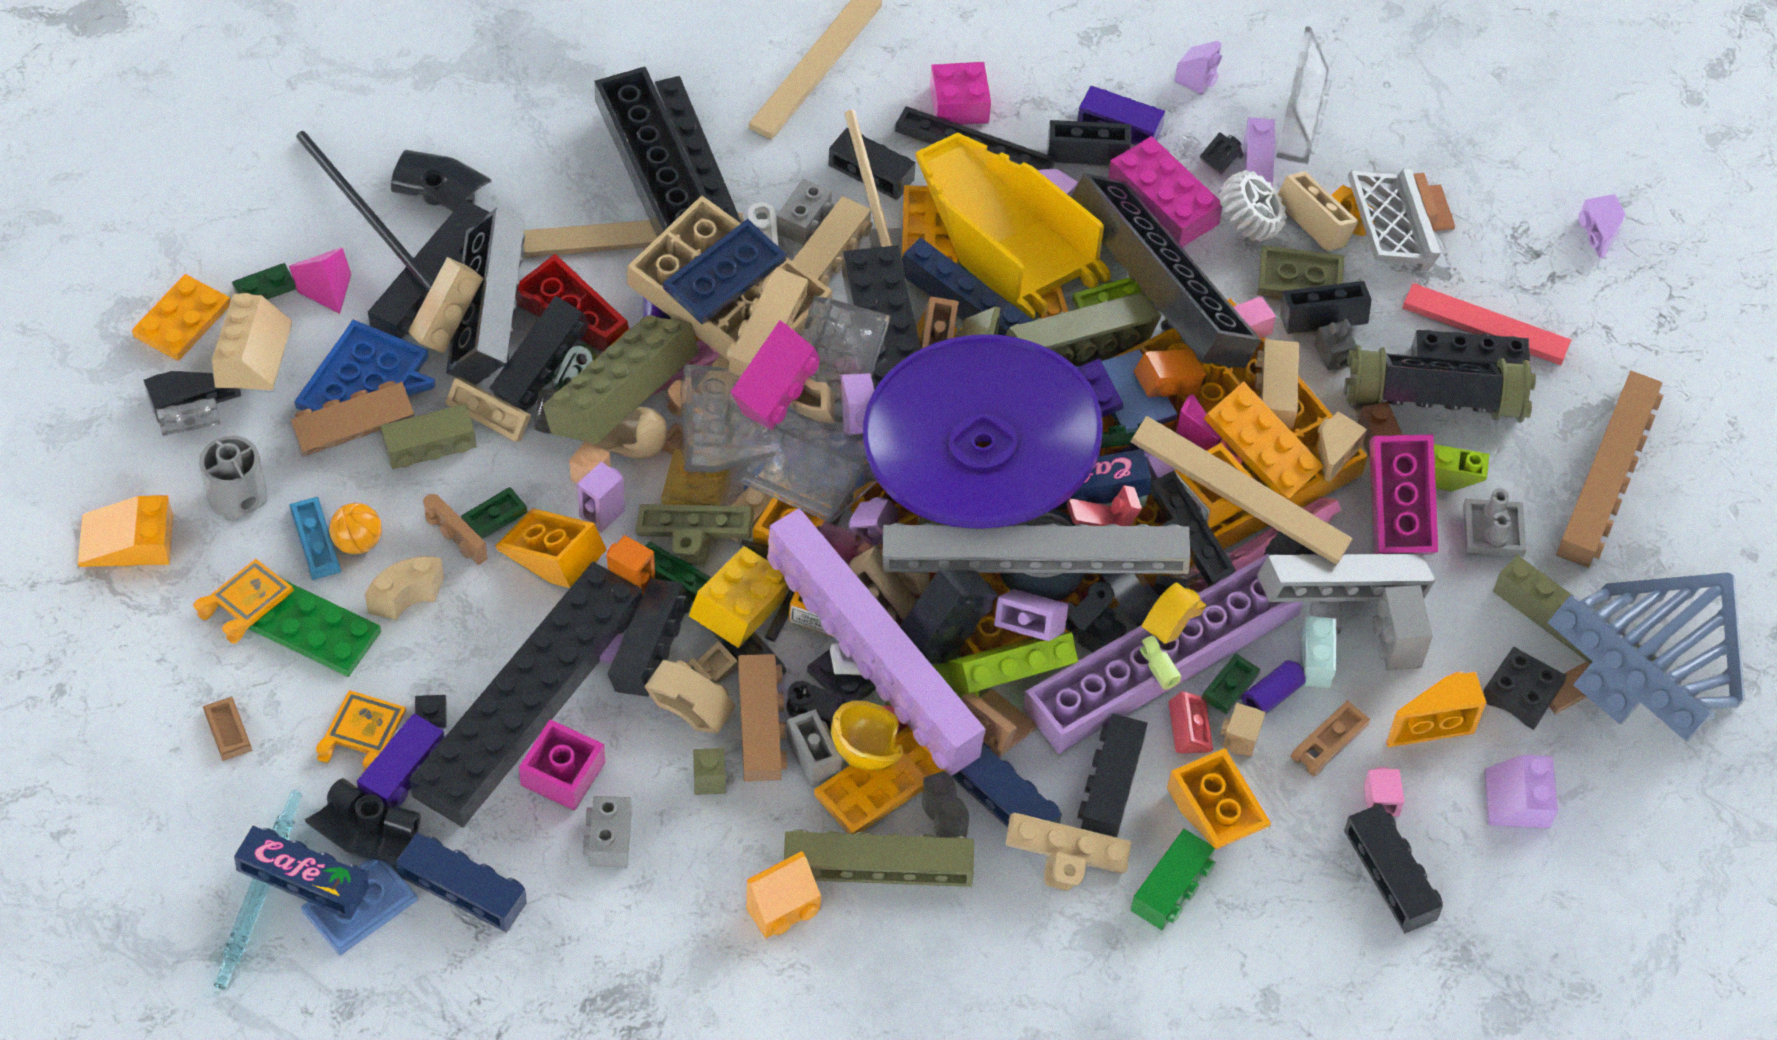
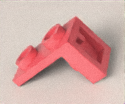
(1121, 512)

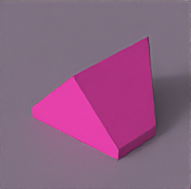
(323, 278)
(1194, 427)

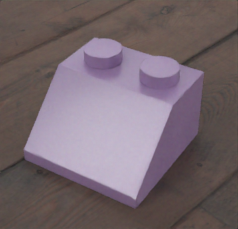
(1522, 792)

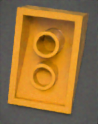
(127, 533)
(553, 546)
(1440, 712)
(1217, 799)

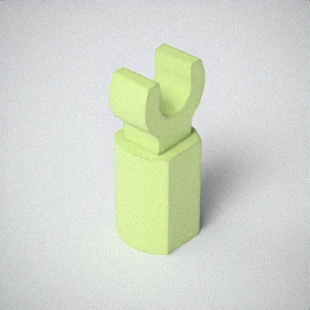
(1160, 663)

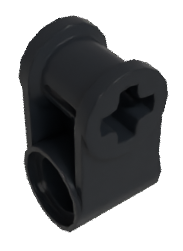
(816, 698)

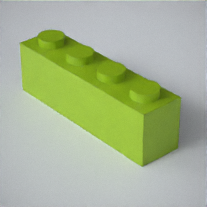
(1011, 662)

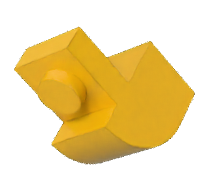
(1172, 612)

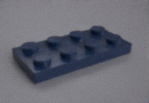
(724, 271)

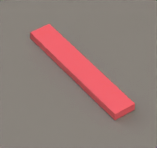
(1483, 321)

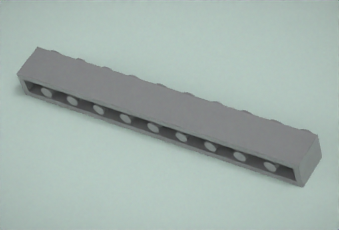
(1037, 549)

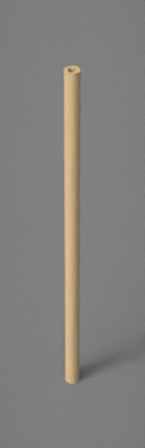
(868, 179)

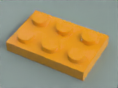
(181, 317)

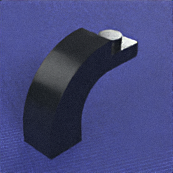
(1132, 594)

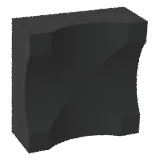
(1523, 687)

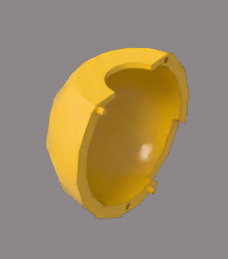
(866, 735)

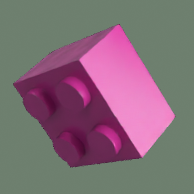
(960, 92)
(562, 764)

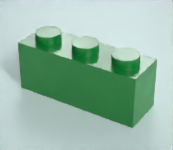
(1174, 880)

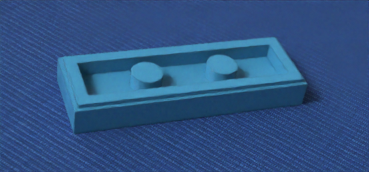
(315, 538)

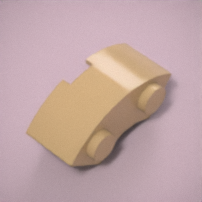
(816, 402)
(404, 585)
(690, 696)

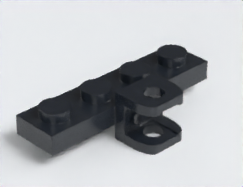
(1182, 511)

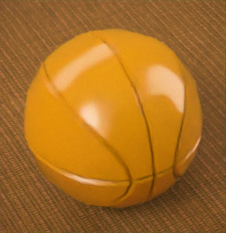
(355, 528)

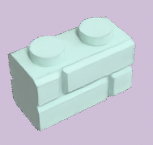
(1318, 651)

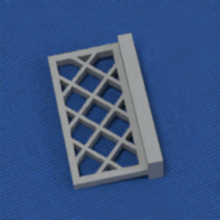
(1411, 216)

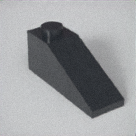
(182, 388)

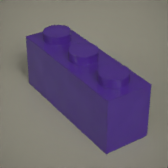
(1109, 107)
(403, 755)

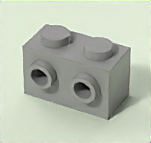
(804, 211)
(813, 747)
(609, 831)

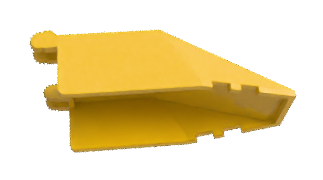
(1011, 222)

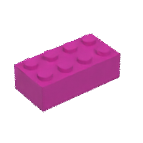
(1168, 190)
(1403, 494)

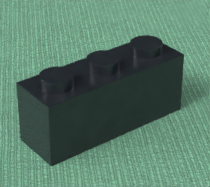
(1087, 141)
(888, 167)
(1319, 306)

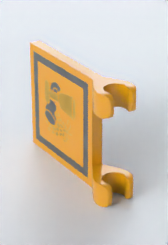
(245, 597)
(361, 725)

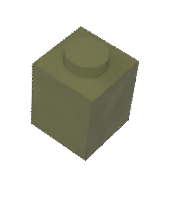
(709, 771)

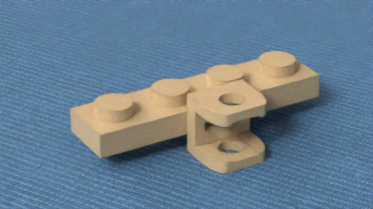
(1067, 849)

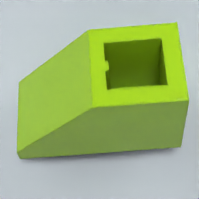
(1459, 467)

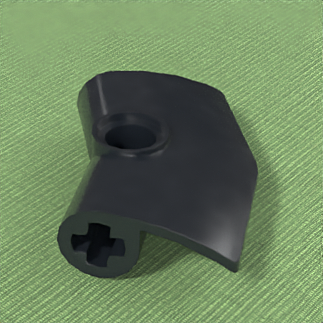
(436, 178)
(348, 826)

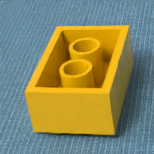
(739, 597)

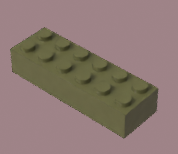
(1093, 330)
(620, 379)

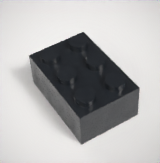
(948, 613)

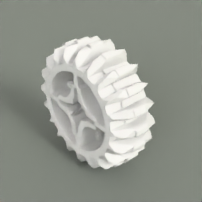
(1253, 205)

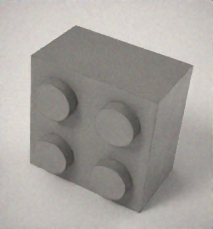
(1402, 627)

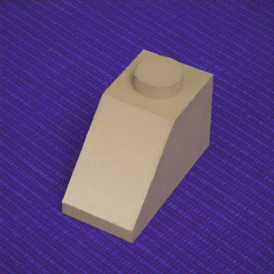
(1338, 443)

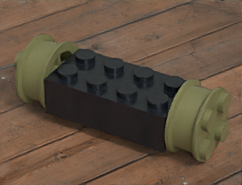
(1441, 382)

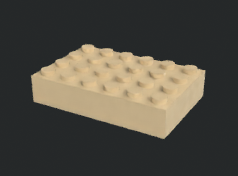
(680, 244)

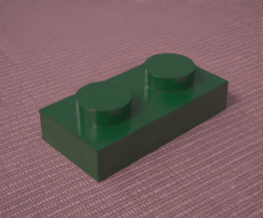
(267, 282)
(495, 513)
(1231, 683)

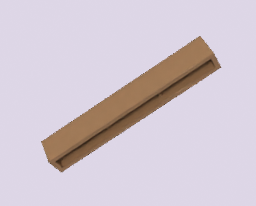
(1609, 470)

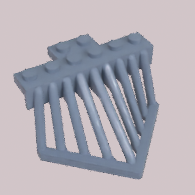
(1626, 674)

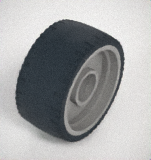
(1047, 585)

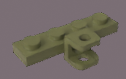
(693, 526)

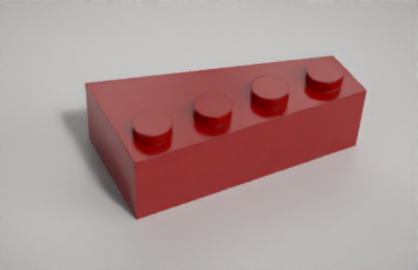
(559, 280)

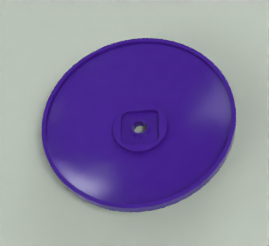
(972, 391)

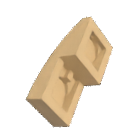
(715, 663)

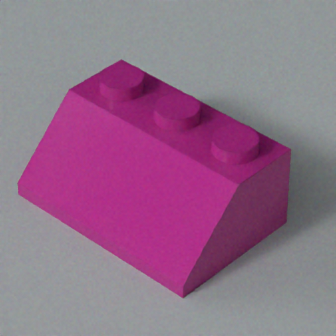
(775, 376)

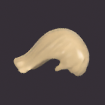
(638, 435)

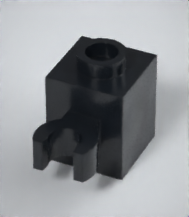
(1102, 631)

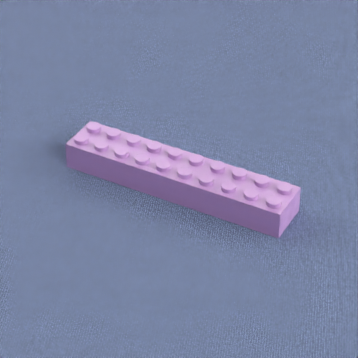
(875, 643)
(1118, 676)

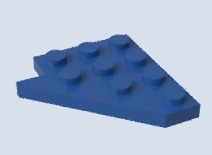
(364, 361)

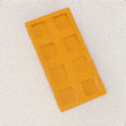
(924, 221)
(1263, 441)
(864, 797)

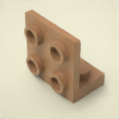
(1002, 721)

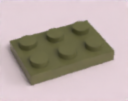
(1296, 269)

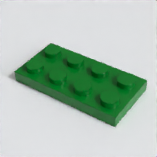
(319, 630)

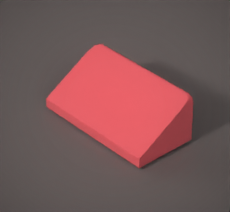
(1190, 723)

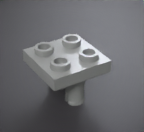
(1494, 525)

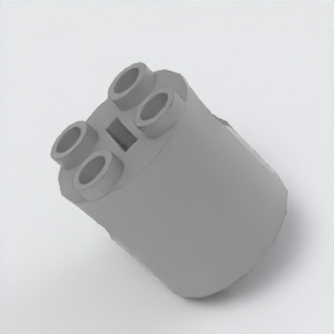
(233, 476)

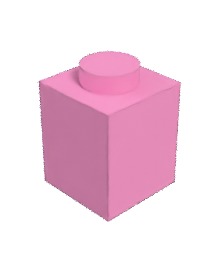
(1257, 316)
(1384, 788)

